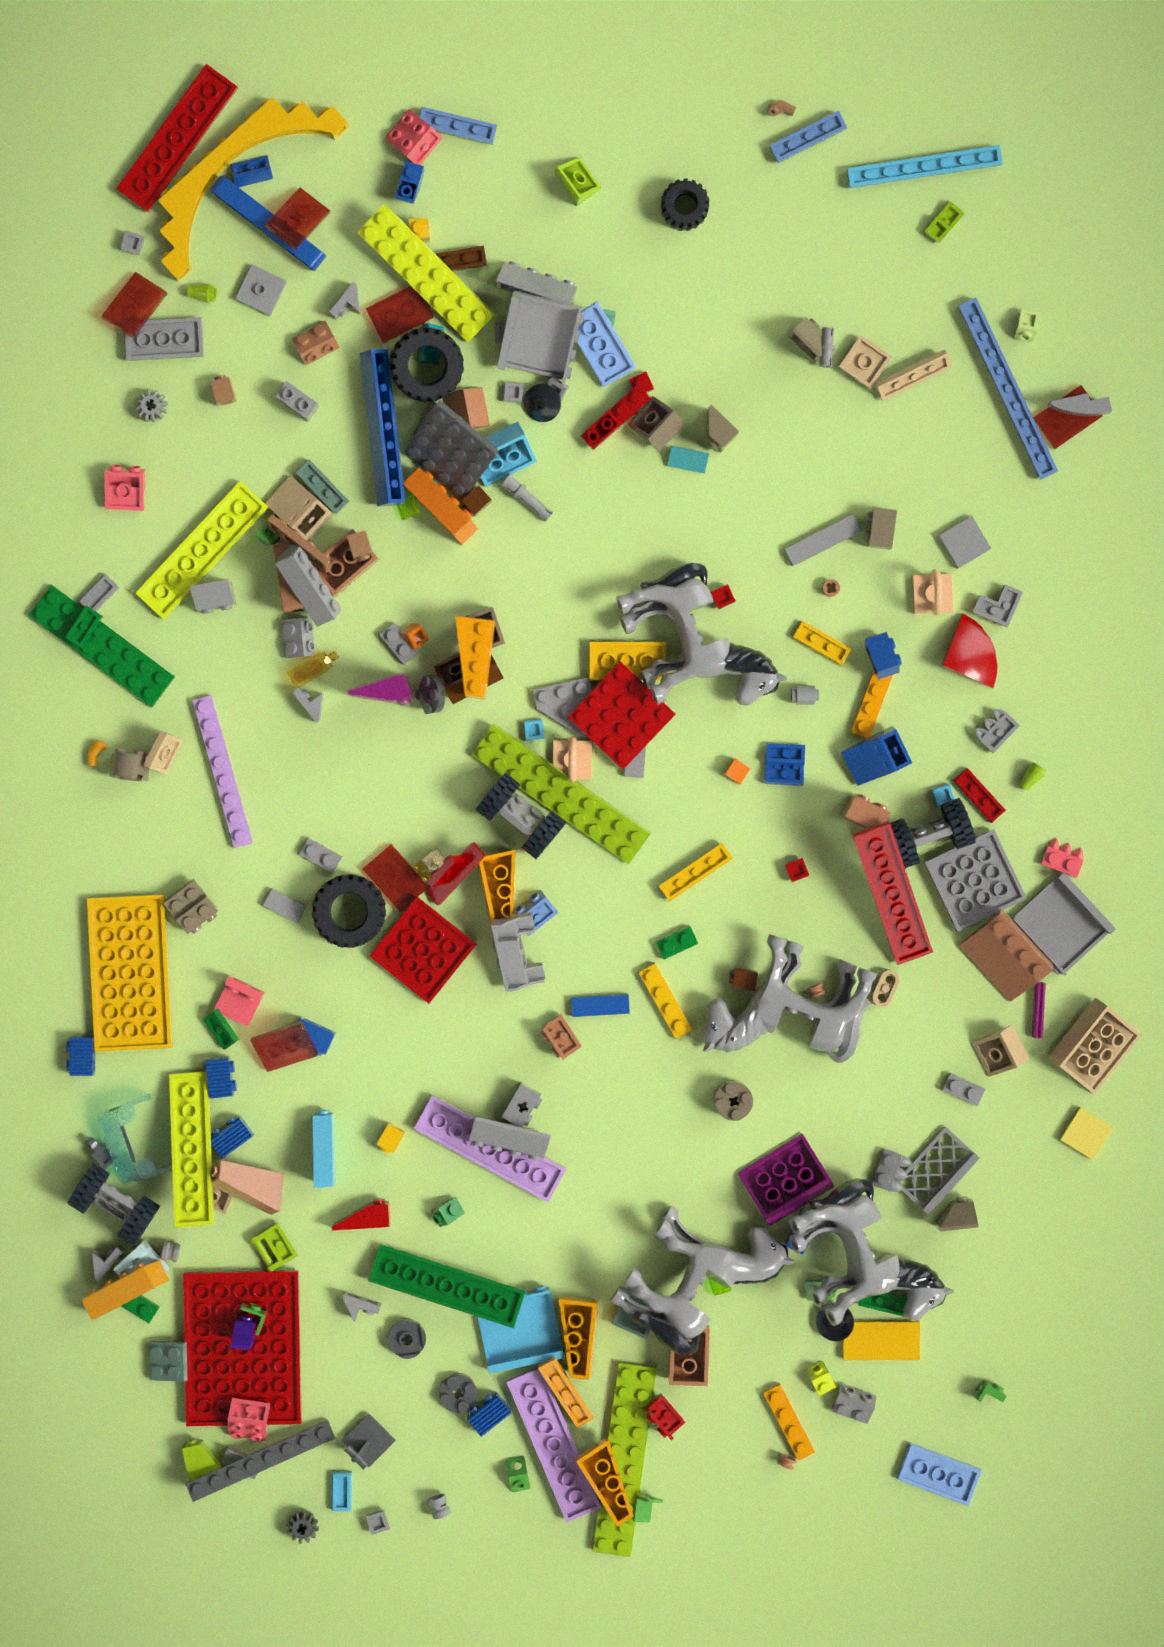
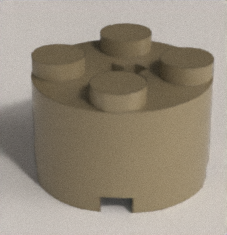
(128, 766)
(737, 1110)

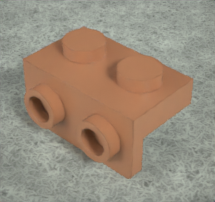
(315, 343)
(561, 1037)

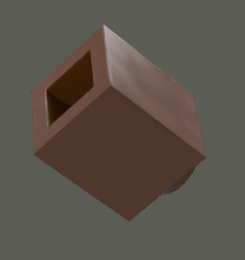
(476, 501)
(743, 979)

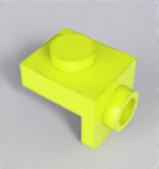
(821, 1378)

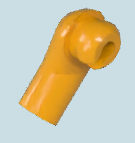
(93, 751)

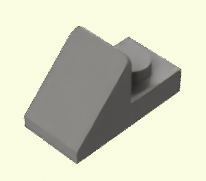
(349, 298)
(313, 707)
(101, 1264)
(356, 1302)

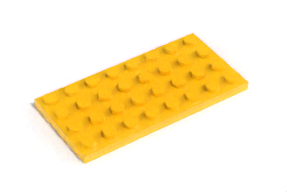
(129, 973)

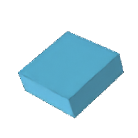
(533, 730)
(942, 795)

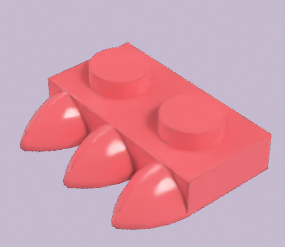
(1062, 859)

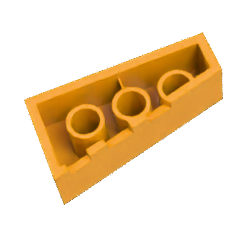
(579, 1329)

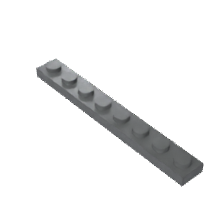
(260, 1460)

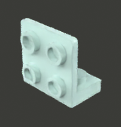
(141, 1254)

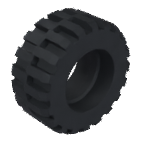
(426, 391)
(348, 937)

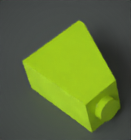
(199, 1459)

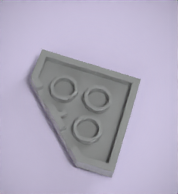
(561, 699)

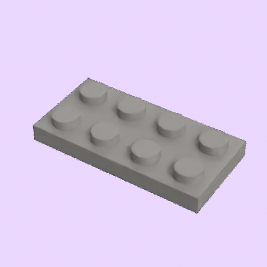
(166, 340)

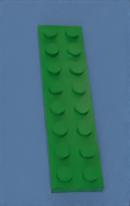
(104, 648)
(447, 1286)

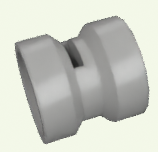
(439, 1506)

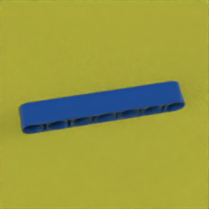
(259, 216)

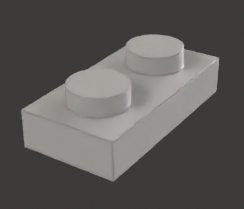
(398, 644)
(320, 855)
(963, 1089)

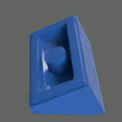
(251, 171)

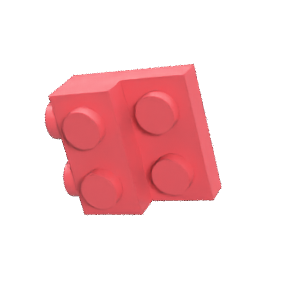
(124, 488)

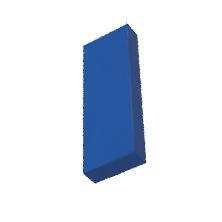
(600, 1005)

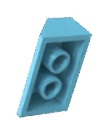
(512, 455)

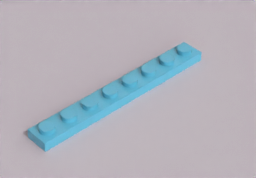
(924, 166)

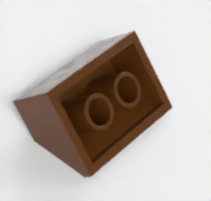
(451, 675)

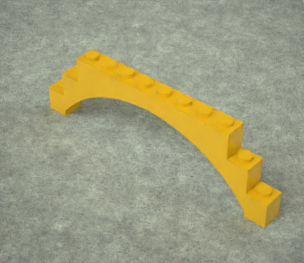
(260, 126)

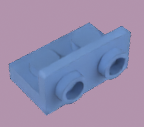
(541, 909)

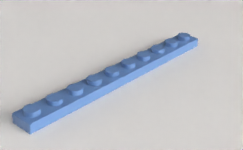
(1007, 388)

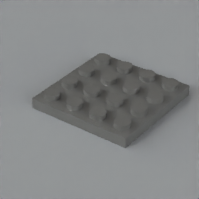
(451, 450)

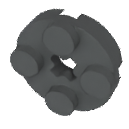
(431, 694)
(398, 1332)
(462, 1403)

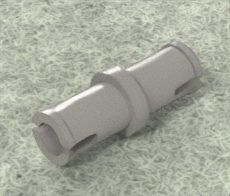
(827, 347)

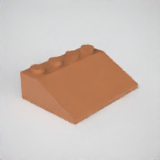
(1007, 955)

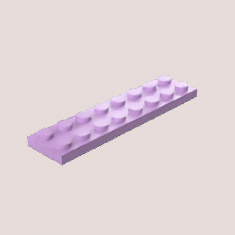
(452, 1129)
(553, 1444)

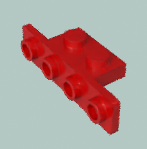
(453, 872)

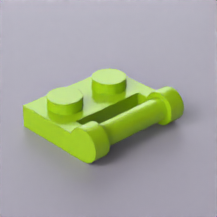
(279, 1245)

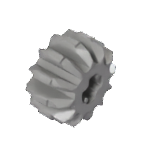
(145, 410)

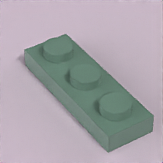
(322, 486)

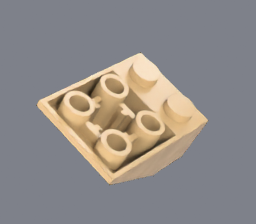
(299, 508)

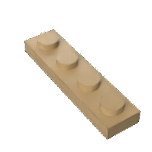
(913, 375)

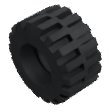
(690, 189)

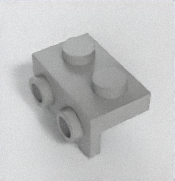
(298, 637)
(854, 1403)

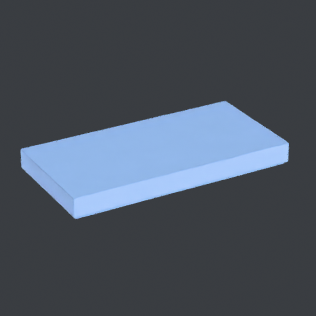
(603, 346)
(939, 1474)

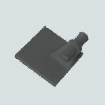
(367, 1442)

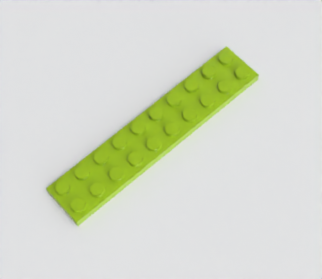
(566, 799)
(628, 1443)

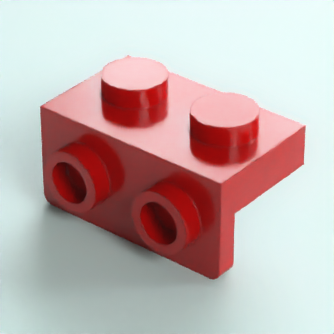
(664, 1415)

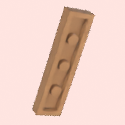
(291, 536)

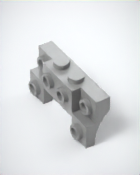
(511, 952)

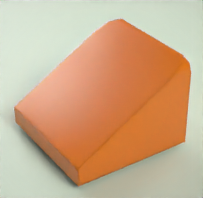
(414, 635)
(737, 771)

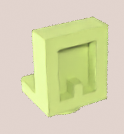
(1027, 325)

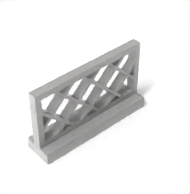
(952, 1178)

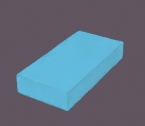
(341, 1491)

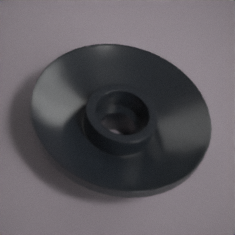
(550, 399)
(838, 1332)

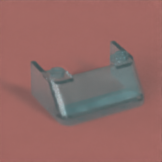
(112, 1128)

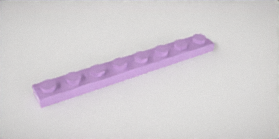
(222, 771)

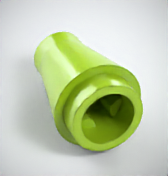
(203, 292)
(1032, 776)

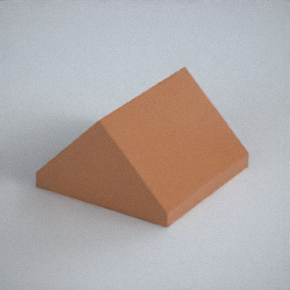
(470, 405)

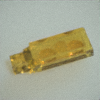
(312, 668)

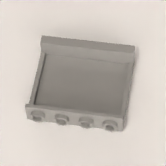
(540, 336)
(1063, 923)

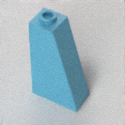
(323, 1149)

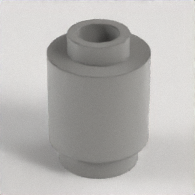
(804, 695)

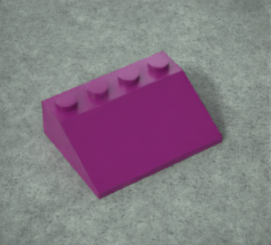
(390, 690)
(786, 1179)

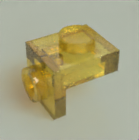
(430, 863)

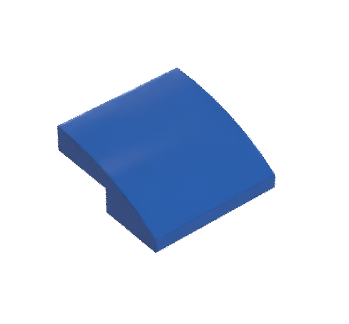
(784, 764)

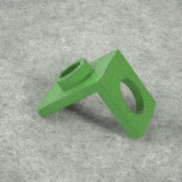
(255, 1309)
(518, 1478)
(643, 1508)

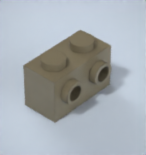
(882, 528)

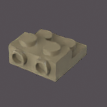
(191, 907)

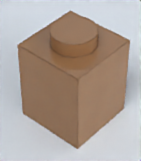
(223, 390)
(360, 545)

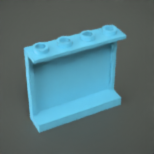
(531, 1340)

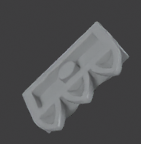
(997, 731)
(890, 1170)

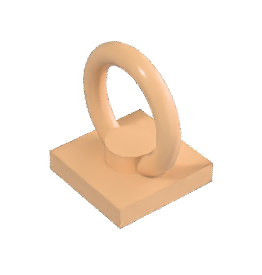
(932, 593)
(573, 758)

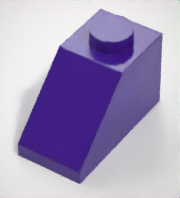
(244, 1333)

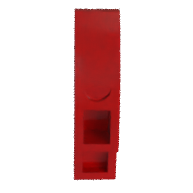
(616, 417)

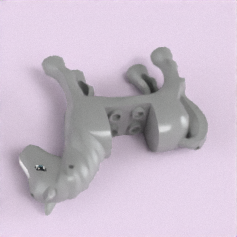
(836, 1020)

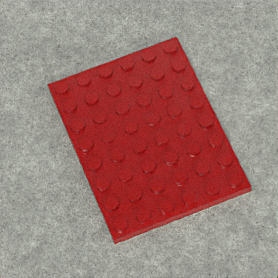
(265, 1372)

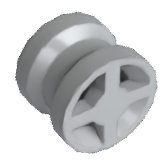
(171, 1251)

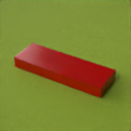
(979, 795)

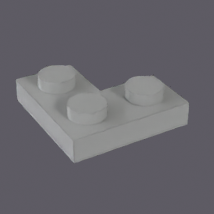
(1001, 610)

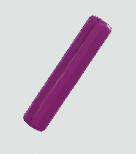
(1038, 1010)

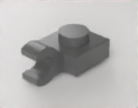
(101, 1153)

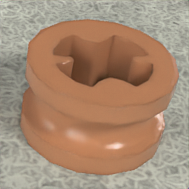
(825, 588)
(816, 990)
(786, 1461)

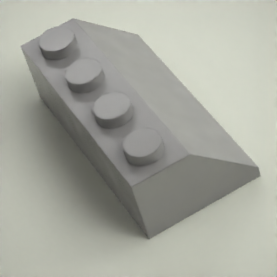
(528, 281)
(307, 585)
(509, 1137)

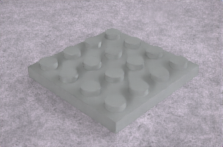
(975, 880)

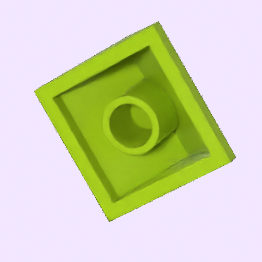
(577, 180)

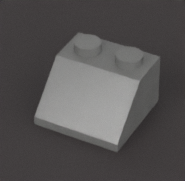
(213, 596)

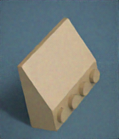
(1094, 1045)

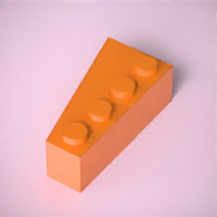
(440, 505)

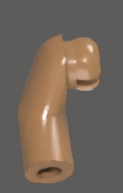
(779, 107)

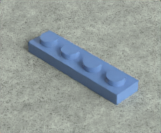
(459, 125)
(808, 136)

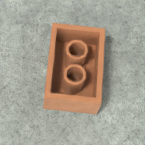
(344, 567)
(864, 813)
(691, 1368)

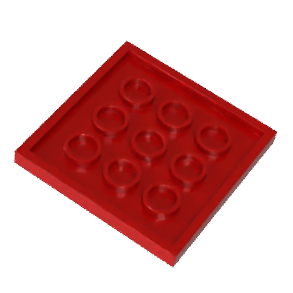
(621, 715)
(423, 950)

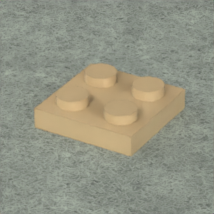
(865, 362)
(163, 752)

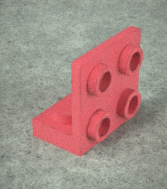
(413, 137)
(239, 1000)
(248, 1419)

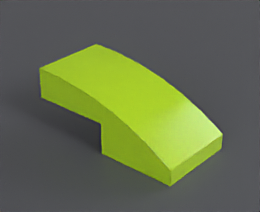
(944, 222)

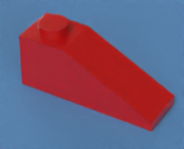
(369, 1216)

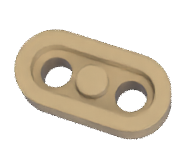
(887, 989)

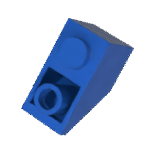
(410, 182)

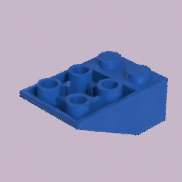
(876, 756)

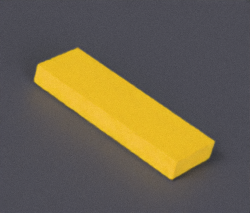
(821, 643)

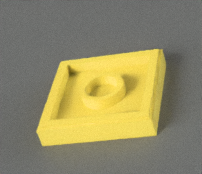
(1086, 1133)

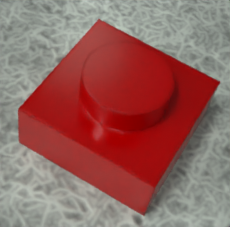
(642, 379)
(723, 597)
(797, 870)

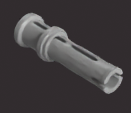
(519, 491)

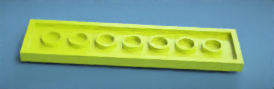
(426, 272)
(202, 550)
(191, 1150)

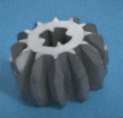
(303, 1519)

